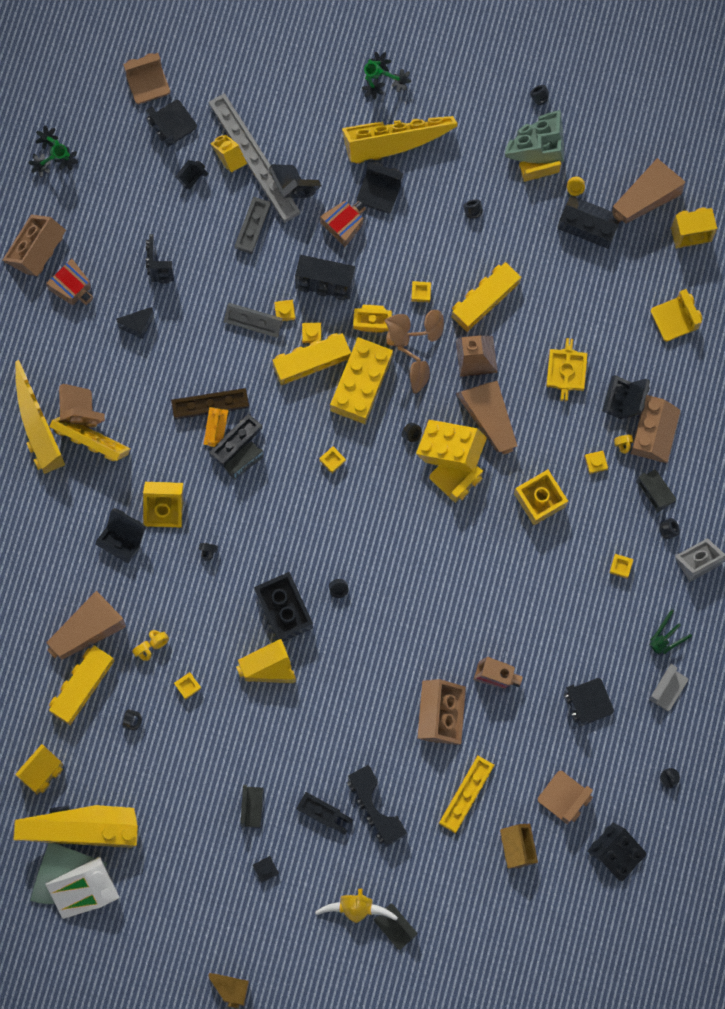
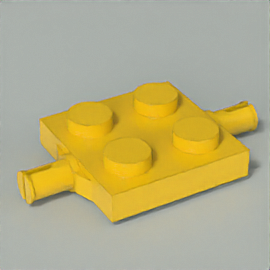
(566, 369)

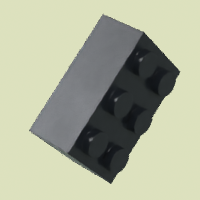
(324, 277)
(283, 607)

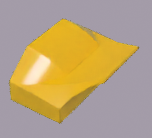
(371, 318)

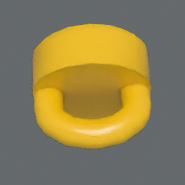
(576, 186)
(623, 440)
(158, 640)
(140, 649)

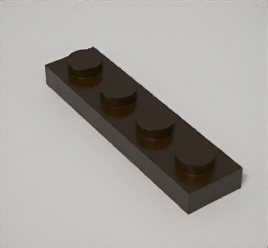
(200, 404)

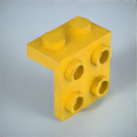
(677, 316)
(455, 482)

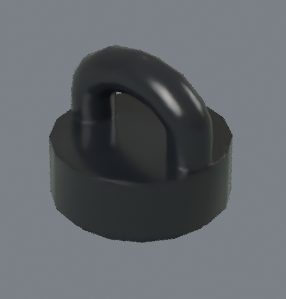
(538, 93)
(471, 207)
(412, 432)
(669, 528)
(211, 548)
(338, 588)
(128, 720)
(669, 778)

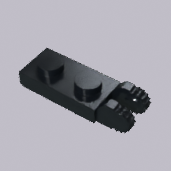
(322, 812)

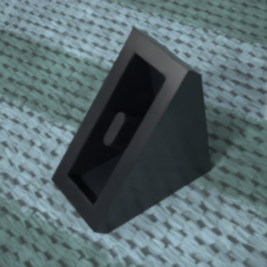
(137, 322)

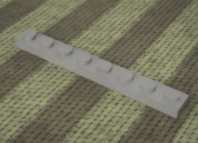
(253, 155)

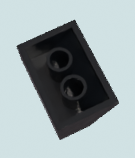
(588, 222)

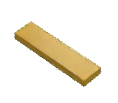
(466, 794)

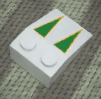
(83, 889)

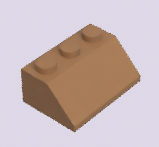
(34, 244)
(655, 429)
(441, 712)

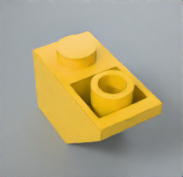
(228, 152)

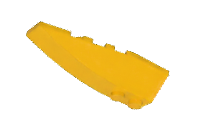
(382, 140)
(38, 432)
(81, 826)

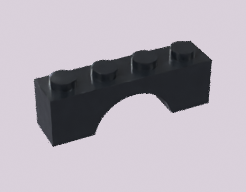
(388, 828)

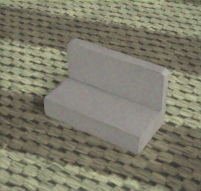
(668, 688)

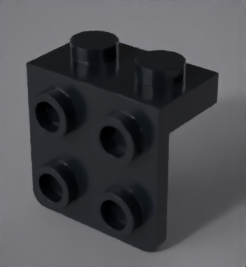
(171, 122)
(290, 182)
(380, 187)
(159, 270)
(625, 397)
(122, 535)
(588, 702)
(617, 851)

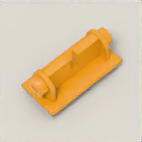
(215, 426)

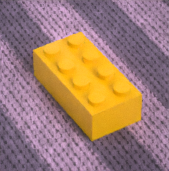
(361, 380)

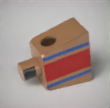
(343, 221)
(70, 284)
(489, 672)

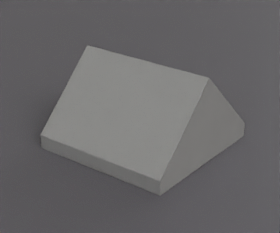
(700, 559)

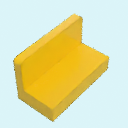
(537, 170)

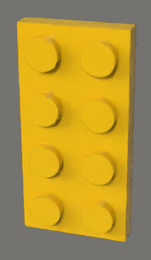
(94, 440)

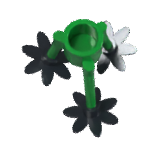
(373, 70)
(58, 152)

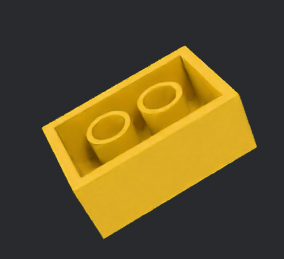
(451, 445)

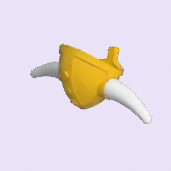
(356, 907)

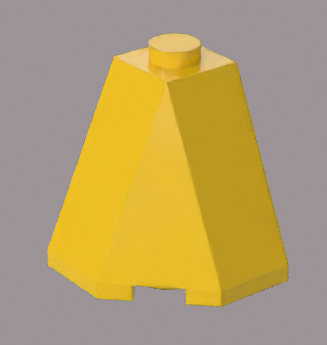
(267, 665)

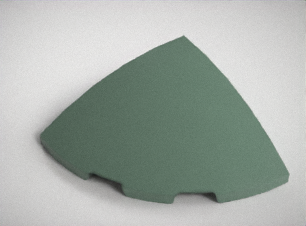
(540, 141)
(56, 862)

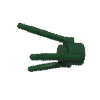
(659, 644)

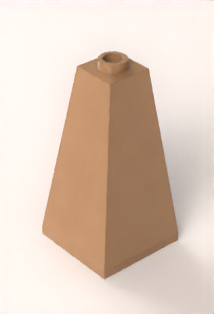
(650, 191)
(476, 355)
(490, 414)
(88, 625)

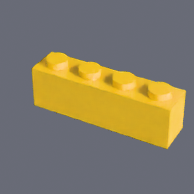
(486, 296)
(311, 358)
(81, 685)

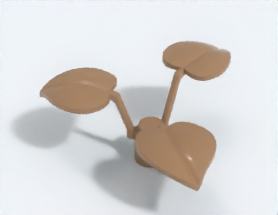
(397, 336)

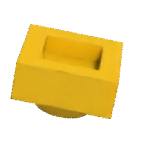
(421, 291)
(285, 310)
(311, 332)
(332, 459)
(596, 462)
(621, 566)
(187, 686)

